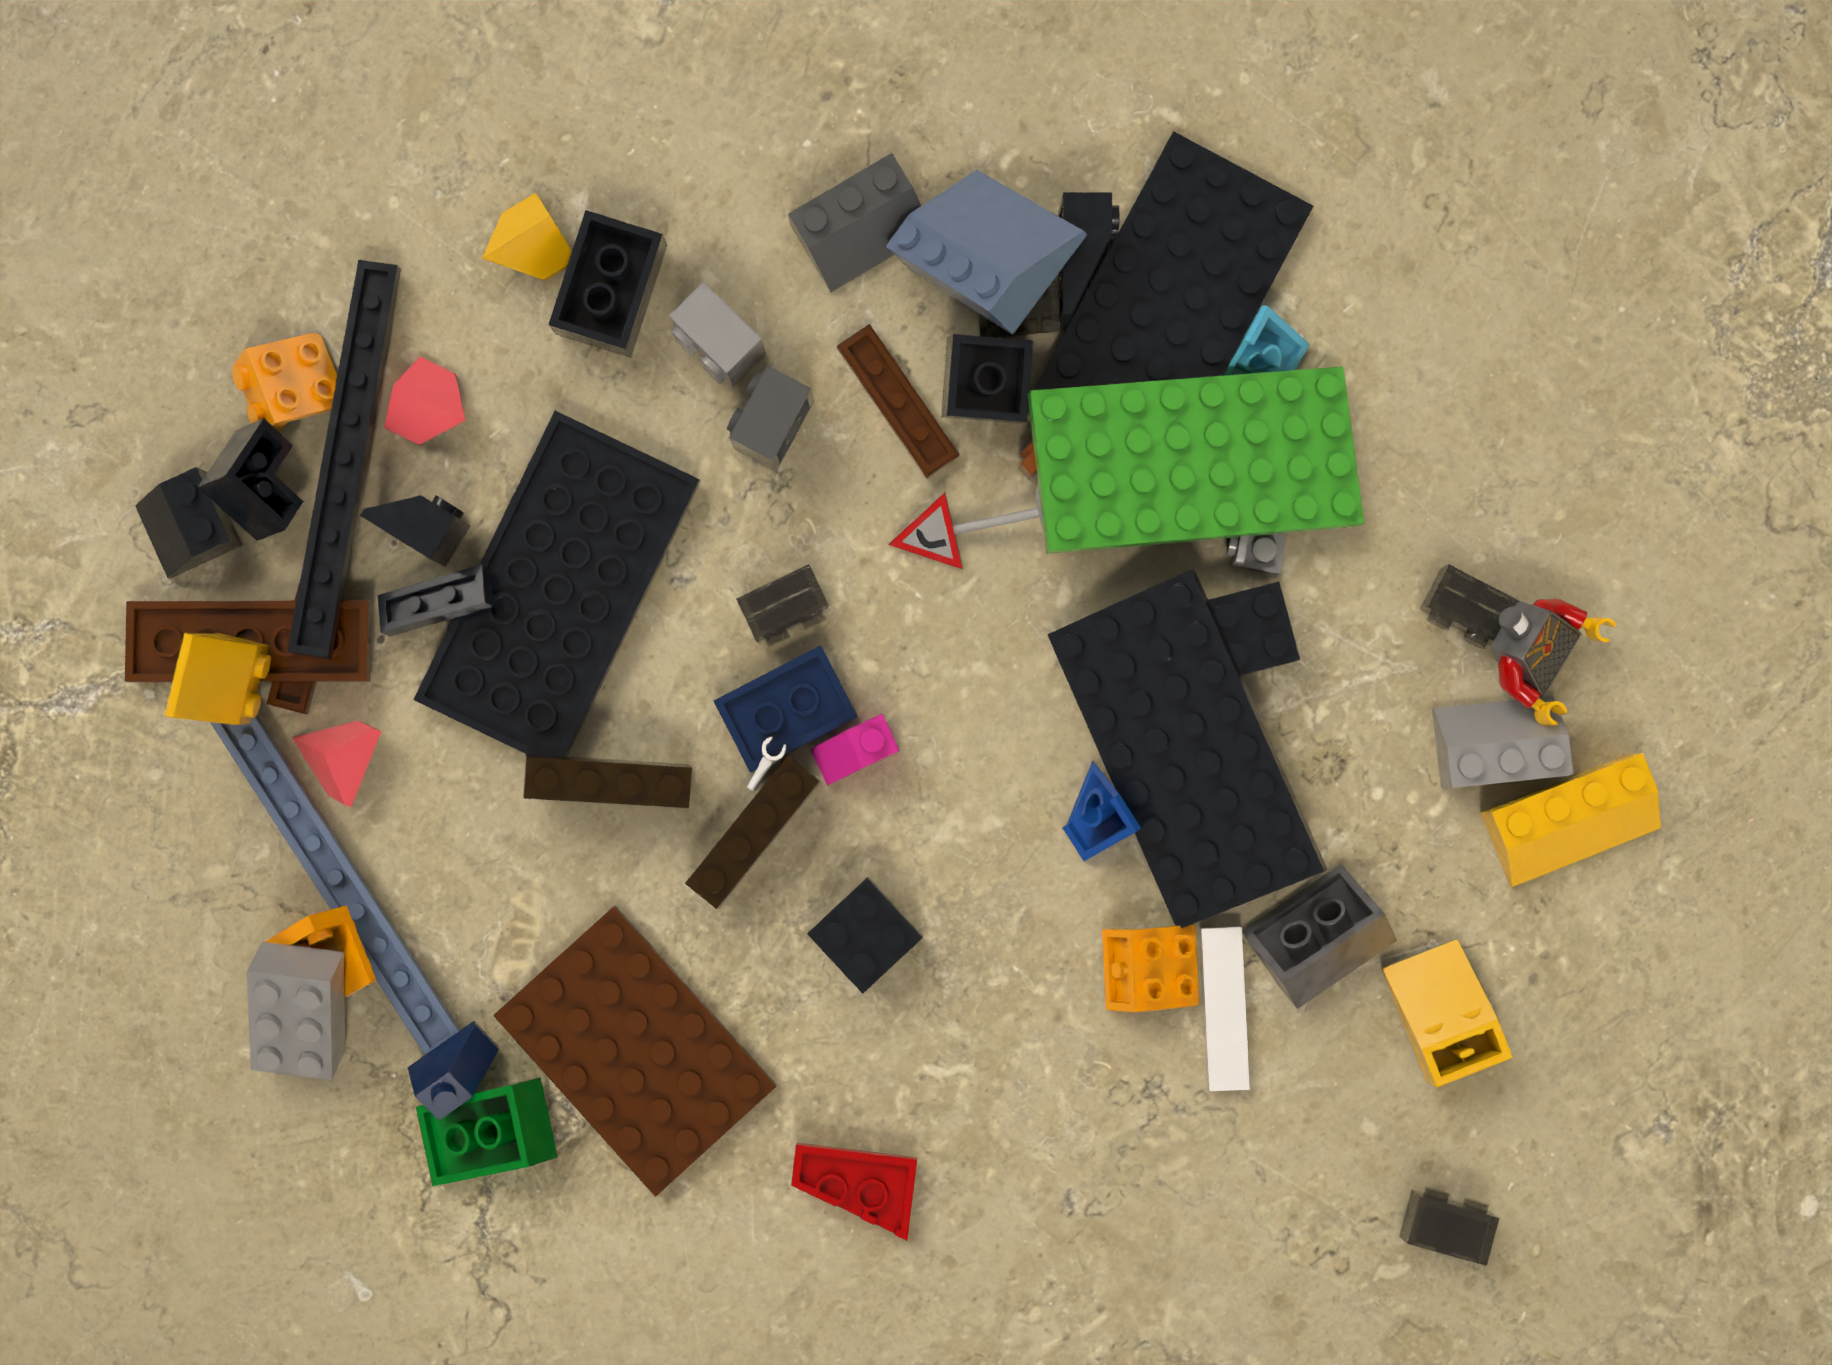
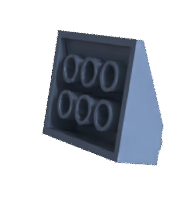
(986, 247)

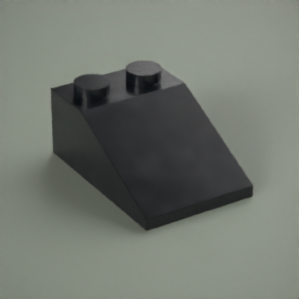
(1099, 220)

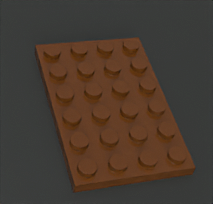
(635, 1050)

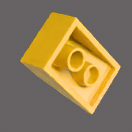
(218, 679)

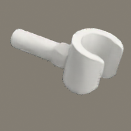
(765, 765)

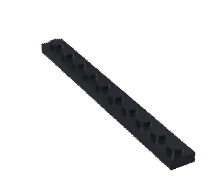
(344, 460)

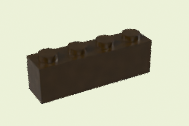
(607, 781)
(752, 832)

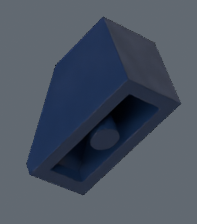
(452, 1070)

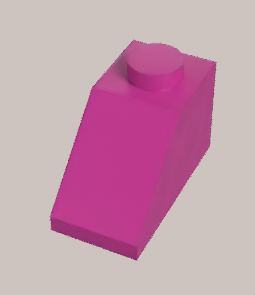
(854, 749)

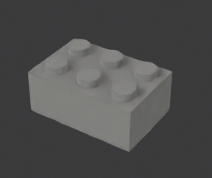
(296, 1010)

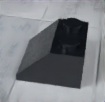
(186, 523)
(423, 525)

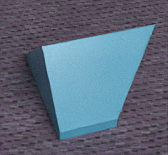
(1267, 346)

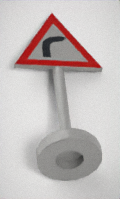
(935, 535)

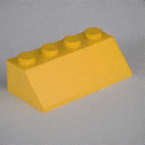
(1574, 818)

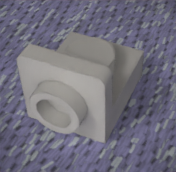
(1257, 552)

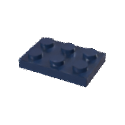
(788, 704)

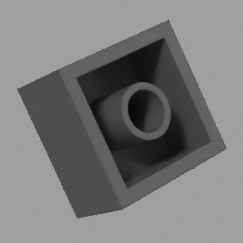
(770, 417)

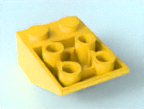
(1446, 1014)

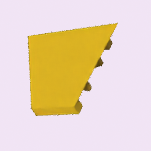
(528, 241)

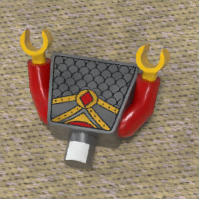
(1535, 647)

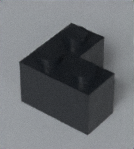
(246, 482)

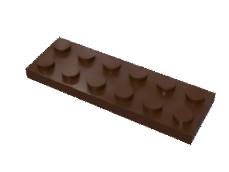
(158, 629)

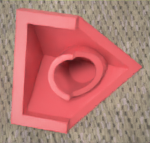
(424, 402)
(339, 757)

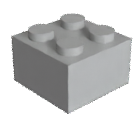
(717, 334)

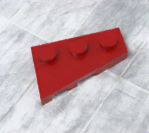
(859, 1181)

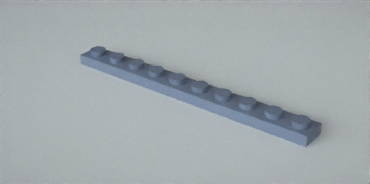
(338, 880)

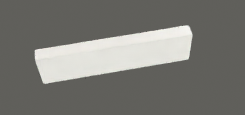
(1224, 1008)

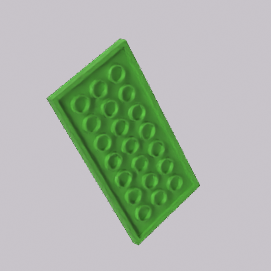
(1194, 459)

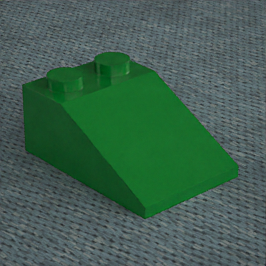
(489, 1134)

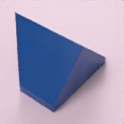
(1098, 816)

